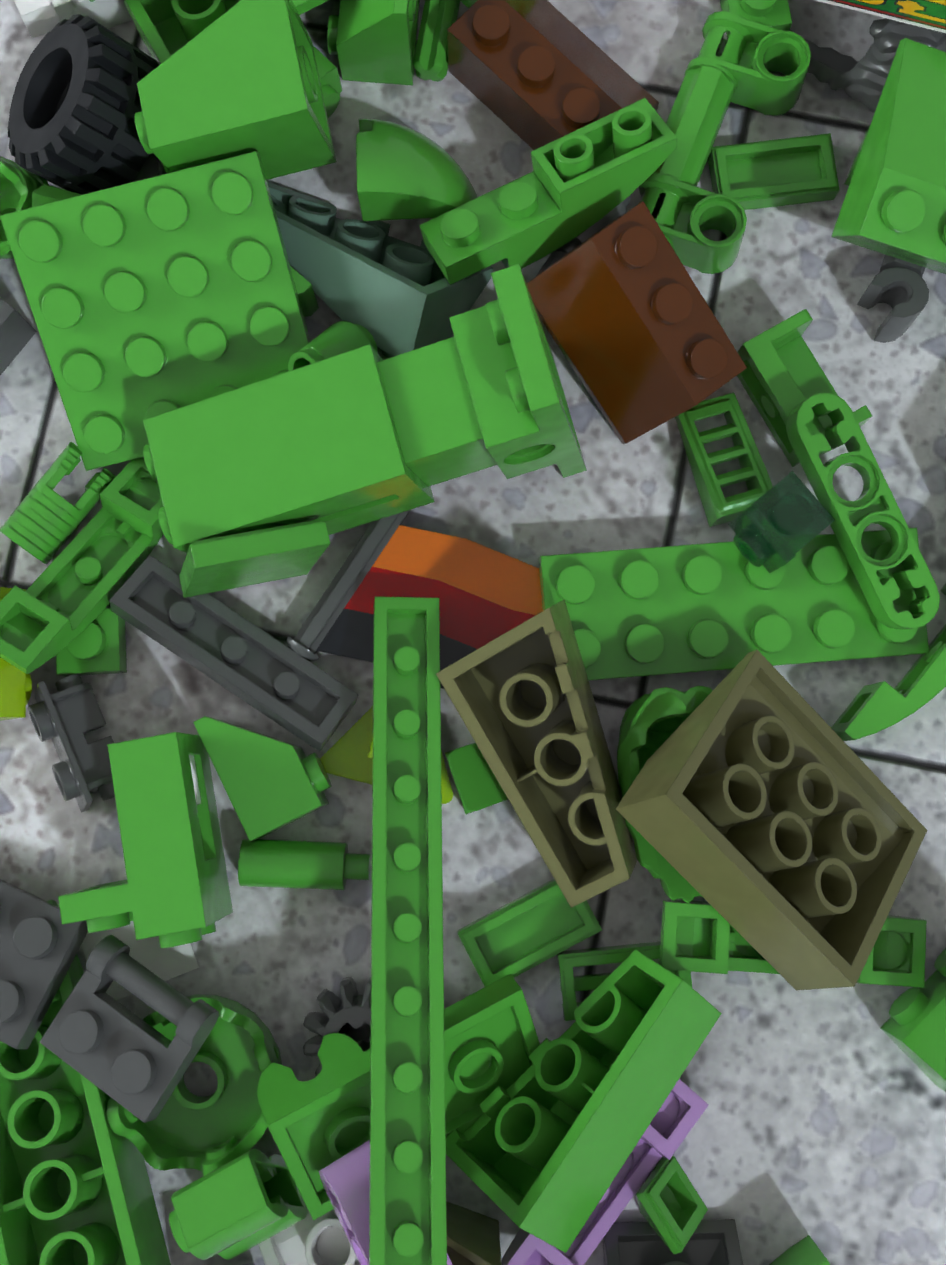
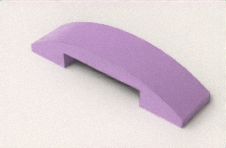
(660, 1139)

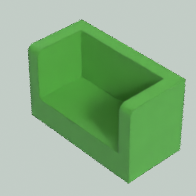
(784, 374)

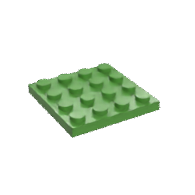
(157, 297)

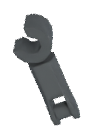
(903, 289)

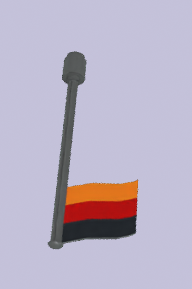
(476, 586)

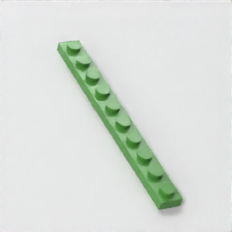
(407, 941)

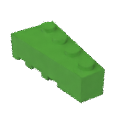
(585, 1101)

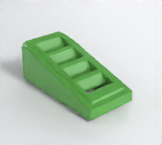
(709, 485)

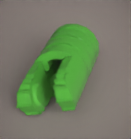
(47, 519)

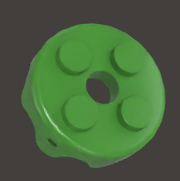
(216, 1127)

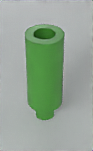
(300, 864)

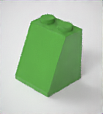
(239, 91)

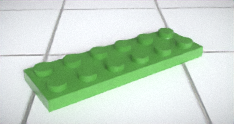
(712, 607)

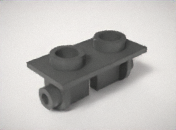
(65, 720)

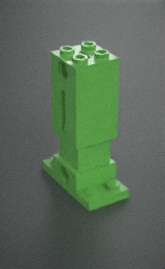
(367, 432)

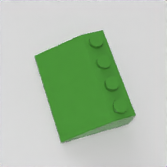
(901, 173)

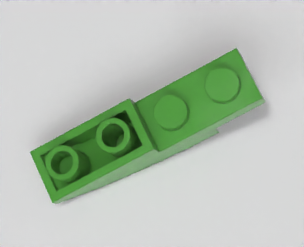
(566, 193)

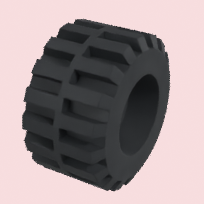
(78, 108)

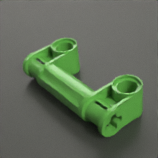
(721, 74)

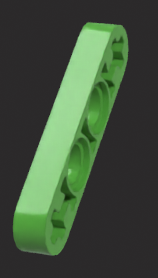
(873, 506)

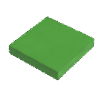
(252, 557)

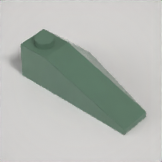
(372, 276)

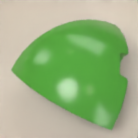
(405, 174)

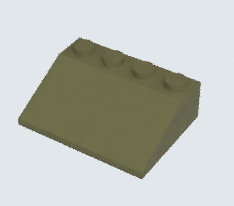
(777, 826)

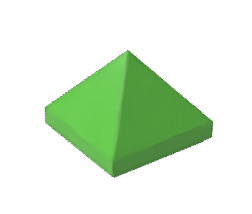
(671, 1204)

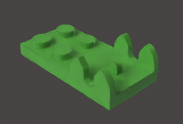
(330, 1115)

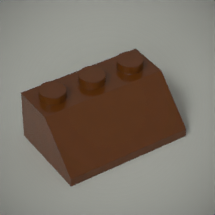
(536, 69)
(634, 325)

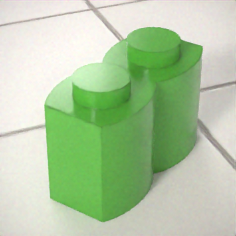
(236, 1206)

